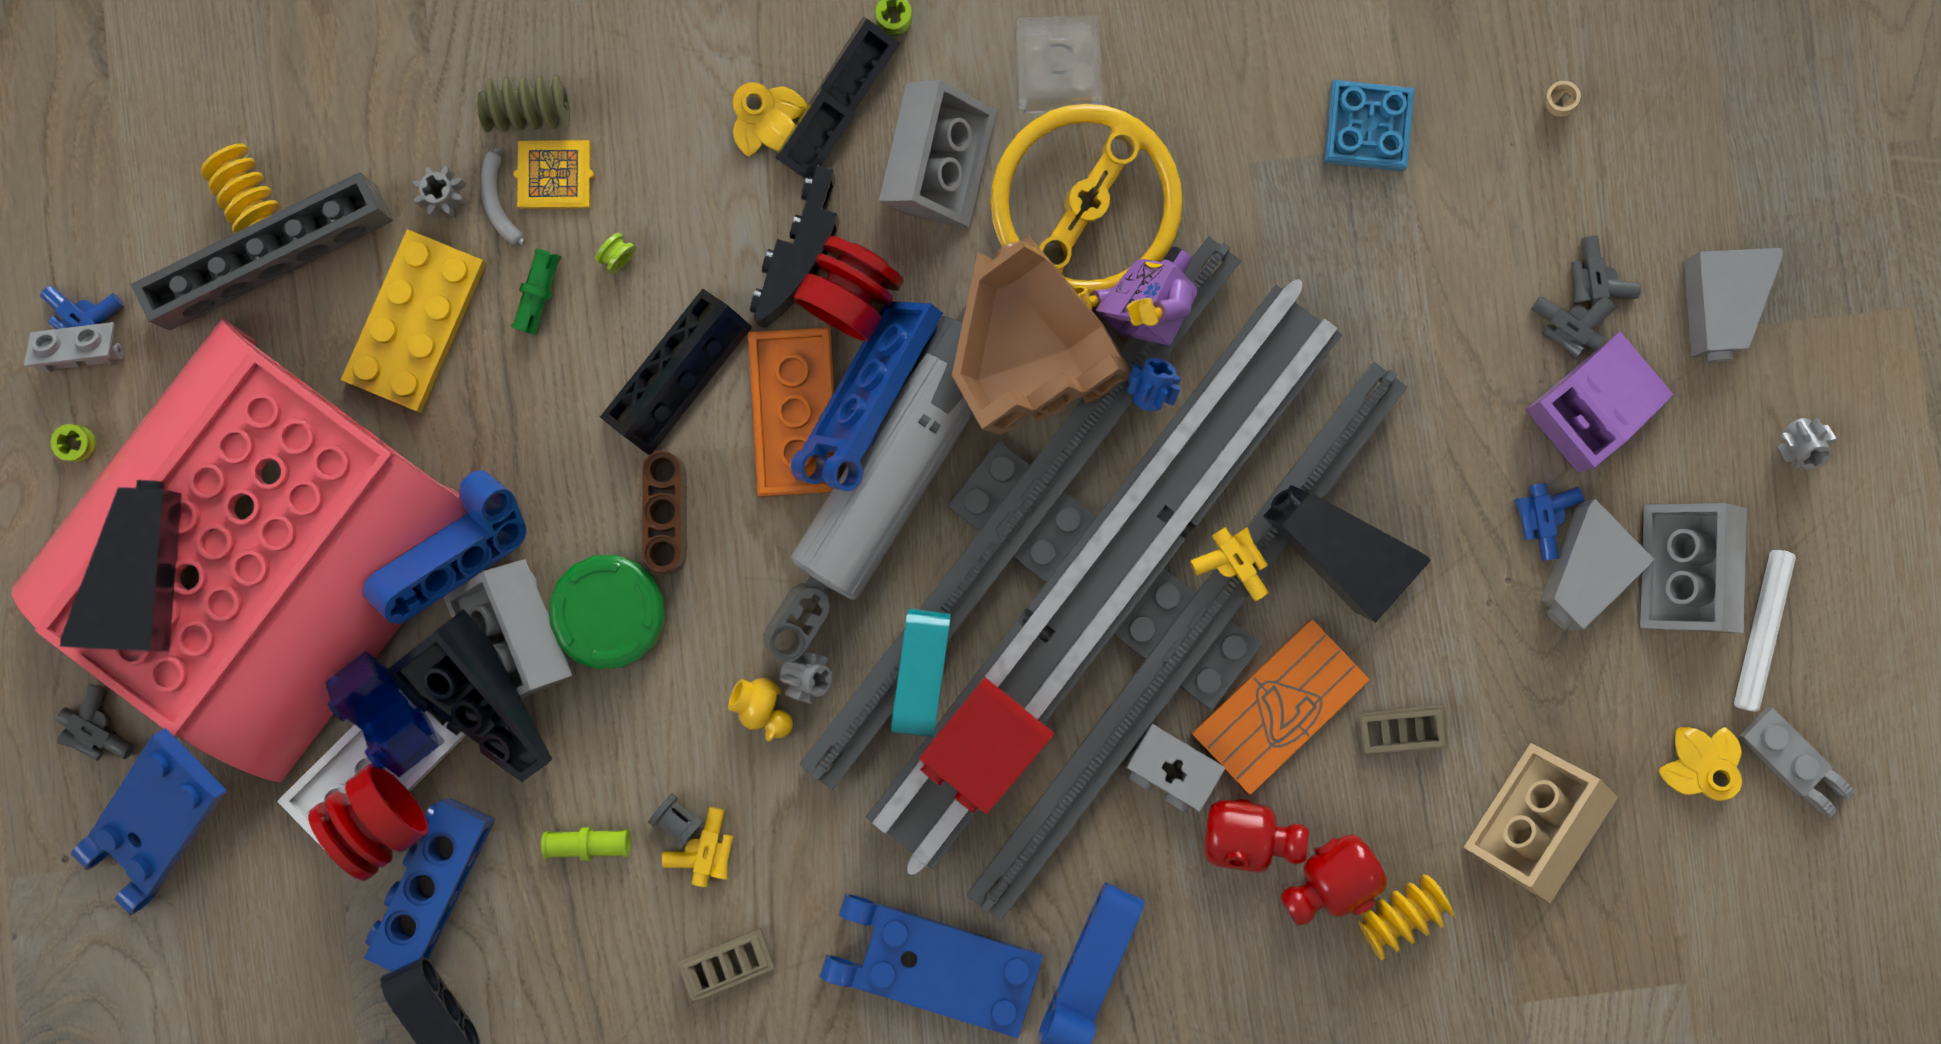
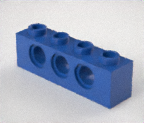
(468, 832)

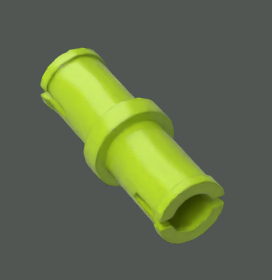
(586, 843)

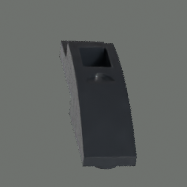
(792, 261)

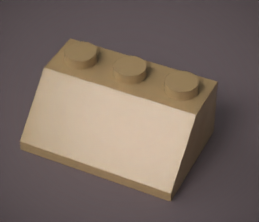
(1541, 822)

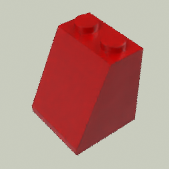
(984, 747)

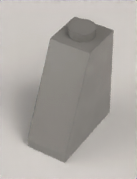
(1727, 299)
(1592, 567)

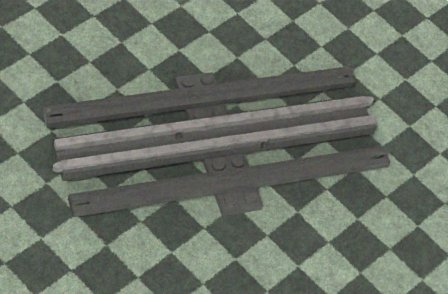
(1110, 573)

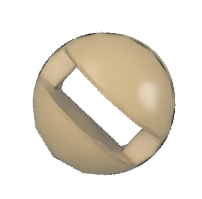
(1555, 95)

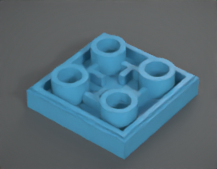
(1368, 125)

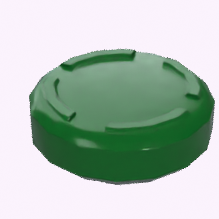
(607, 612)

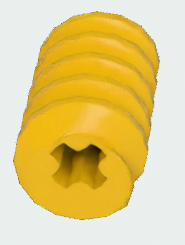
(237, 187)
(1405, 915)

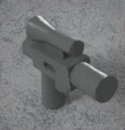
(1596, 280)
(1574, 327)
(90, 728)

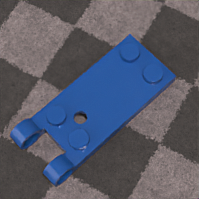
(866, 394)
(152, 818)
(954, 971)

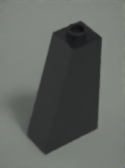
(1347, 553)
(131, 574)

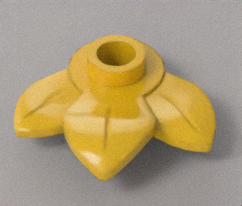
(770, 122)
(1700, 759)

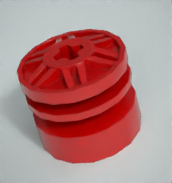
(852, 282)
(368, 822)

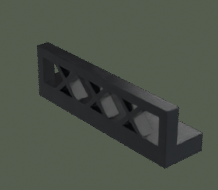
(680, 374)

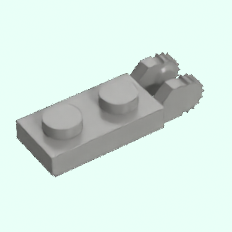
(1793, 760)

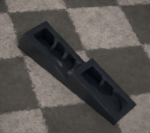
(837, 98)

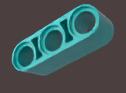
(920, 672)

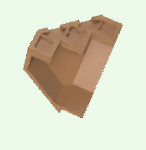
(1030, 341)

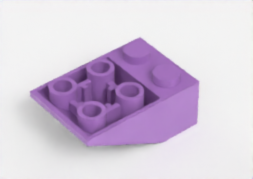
(1600, 403)

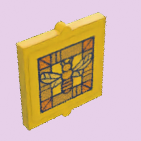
(554, 174)

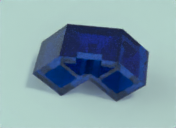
(392, 728)

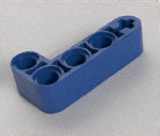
(451, 555)
(1091, 968)

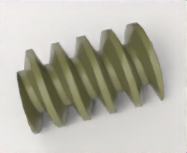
(523, 105)

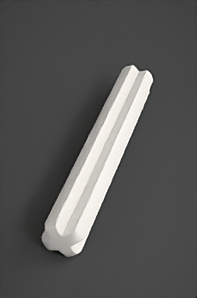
(1764, 630)

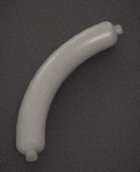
(491, 200)

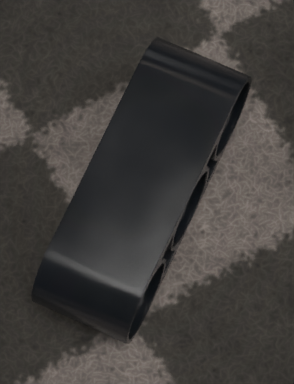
(427, 1005)

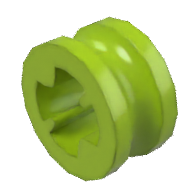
(893, 29)
(615, 253)
(59, 439)

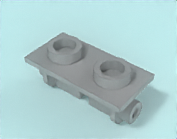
(69, 346)

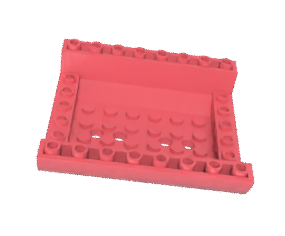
(274, 591)

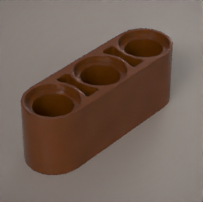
(653, 495)

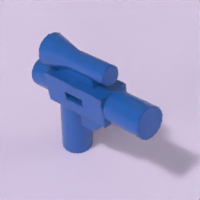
(81, 313)
(1543, 515)

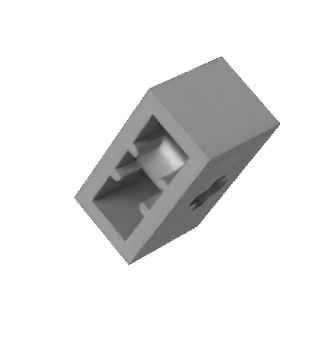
(1197, 776)

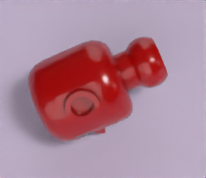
(1247, 837)
(1339, 878)

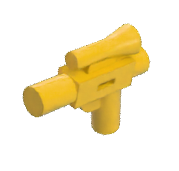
(1234, 558)
(704, 854)

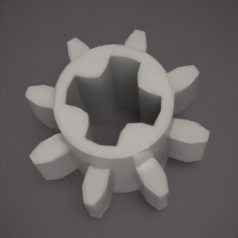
(428, 192)
(1806, 443)
(806, 677)

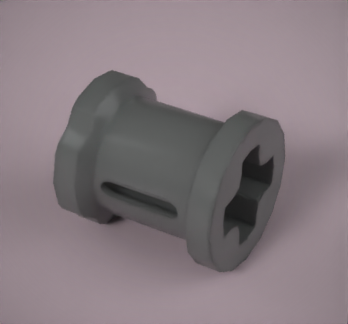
(676, 820)

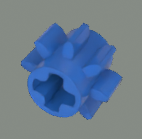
(1153, 384)

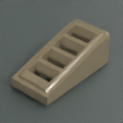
(1439, 741)
(715, 985)

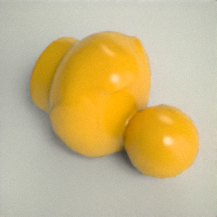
(755, 706)

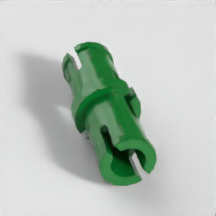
(536, 291)

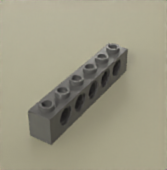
(262, 252)

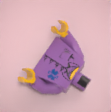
(1147, 299)

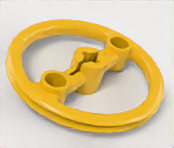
(1124, 128)

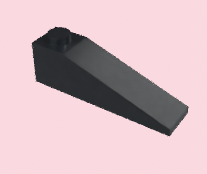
(468, 686)

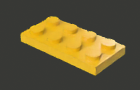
(414, 321)

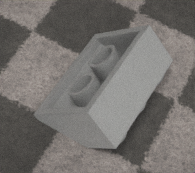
(937, 153)
(1696, 567)
(514, 618)

